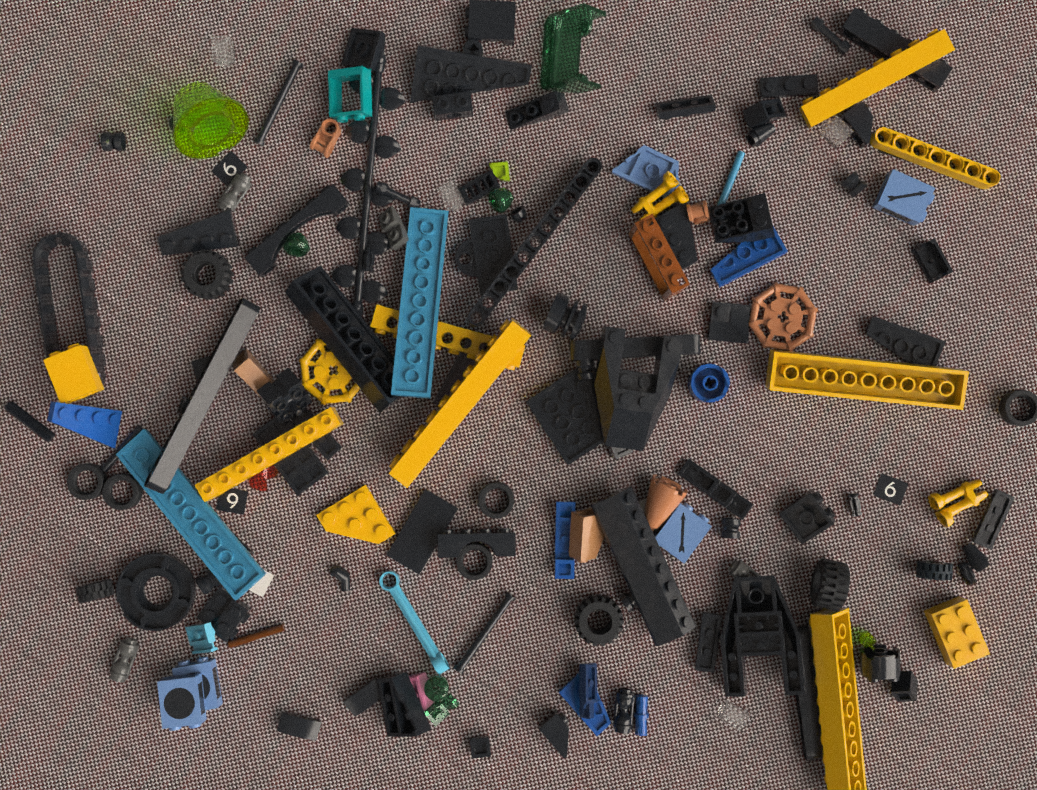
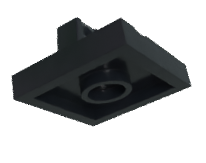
(363, 48)

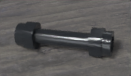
(818, 24)
(382, 188)

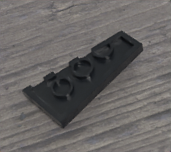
(209, 233)
(905, 342)

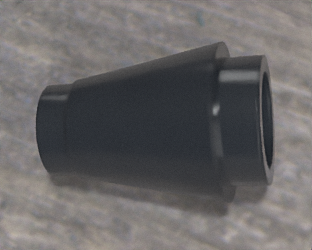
(759, 134)
(975, 557)

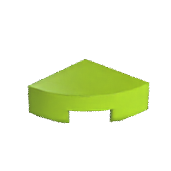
(500, 170)

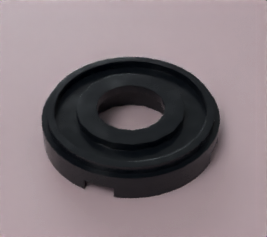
(132, 597)

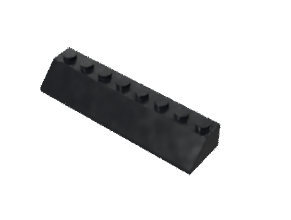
(345, 335)
(643, 566)

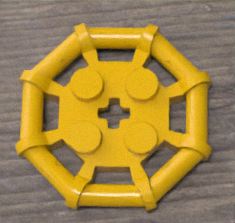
(323, 376)

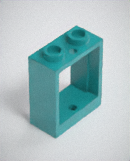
(335, 80)

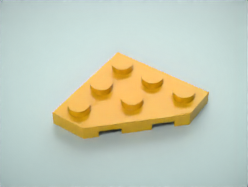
(357, 518)

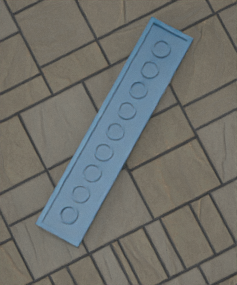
(420, 303)
(194, 519)

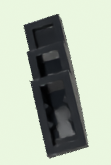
(715, 489)

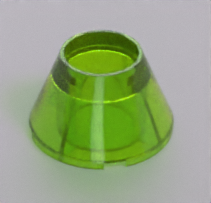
(207, 121)

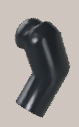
(342, 575)

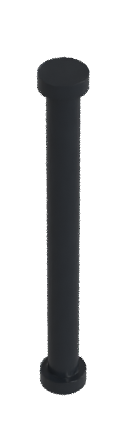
(278, 103)
(484, 633)

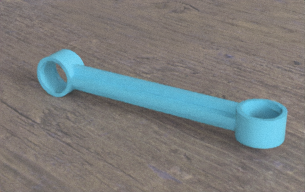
(436, 657)

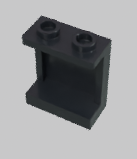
(491, 21)

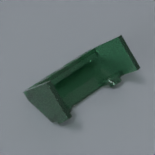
(562, 49)

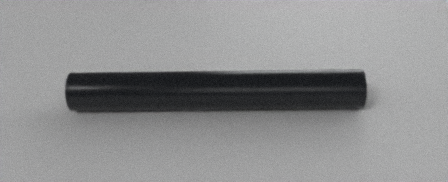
(113, 458)

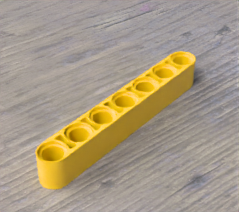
(943, 158)

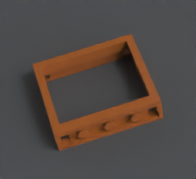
(658, 257)

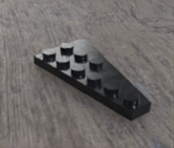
(451, 72)

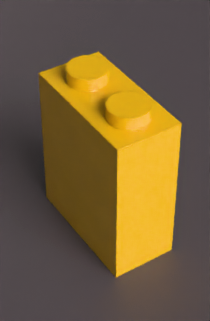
(73, 373)

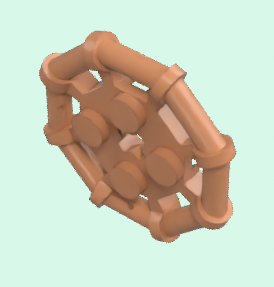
(791, 310)

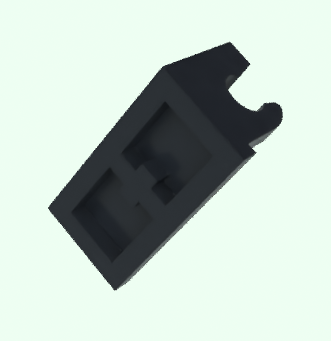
(932, 260)

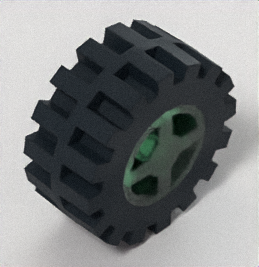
(934, 570)

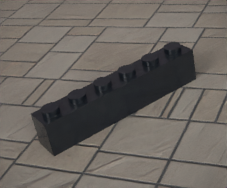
(882, 41)

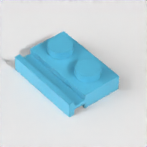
(201, 637)

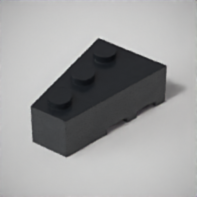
(679, 235)
(401, 706)

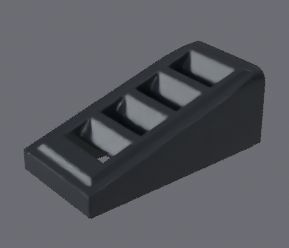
(482, 178)

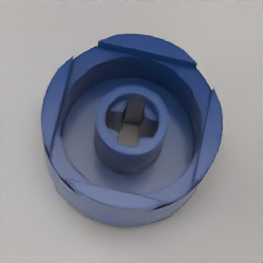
(717, 389)

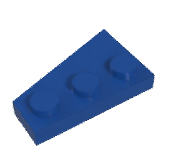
(570, 693)

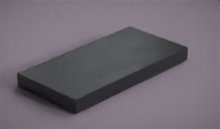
(420, 531)

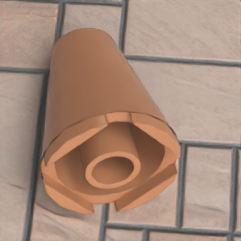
(662, 500)

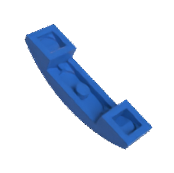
(563, 562)

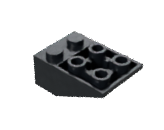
(742, 220)

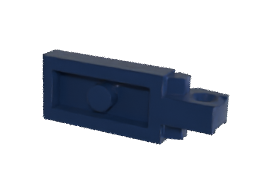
(587, 689)

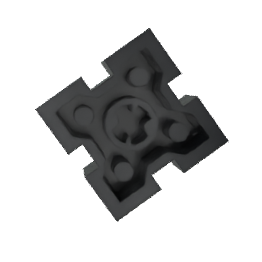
(285, 396)

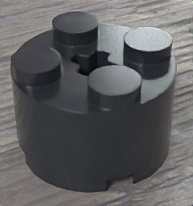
(880, 663)

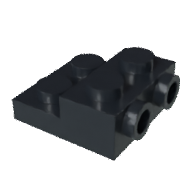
(808, 516)
(225, 614)

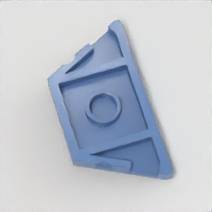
(647, 168)

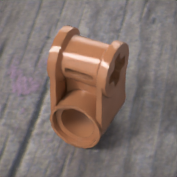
(326, 139)
(698, 212)

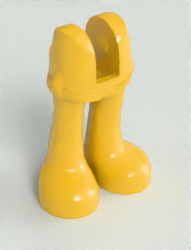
(668, 183)
(970, 499)

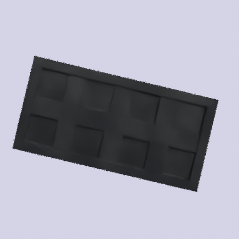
(300, 468)

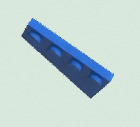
(747, 258)
(89, 421)

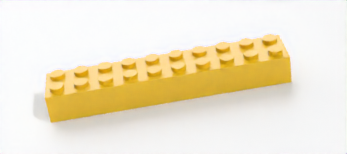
(866, 379)
(457, 405)
(837, 700)

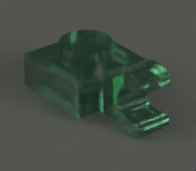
(439, 710)

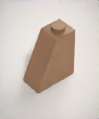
(251, 370)
(585, 535)

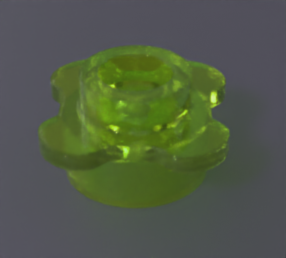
(867, 639)

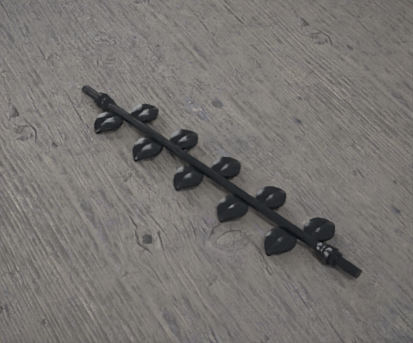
(356, 179)

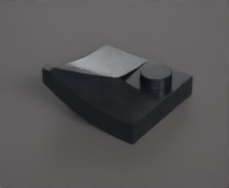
(729, 322)

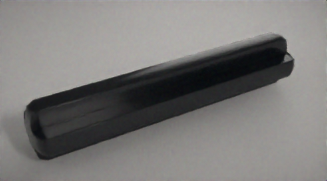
(29, 421)

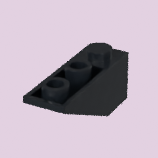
(538, 110)

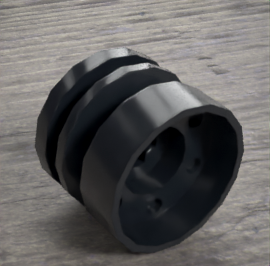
(565, 316)

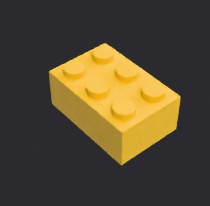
(956, 632)

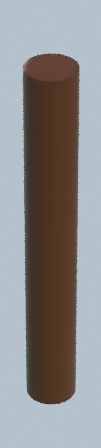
(257, 635)

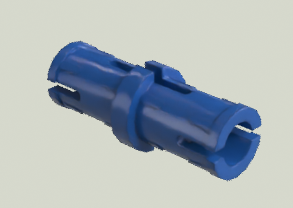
(641, 715)

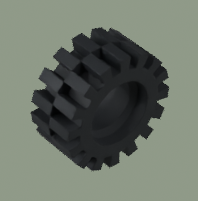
(95, 591)

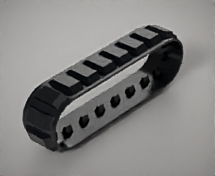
(89, 301)

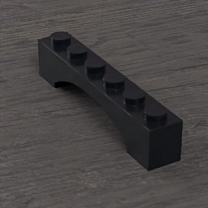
(265, 255)

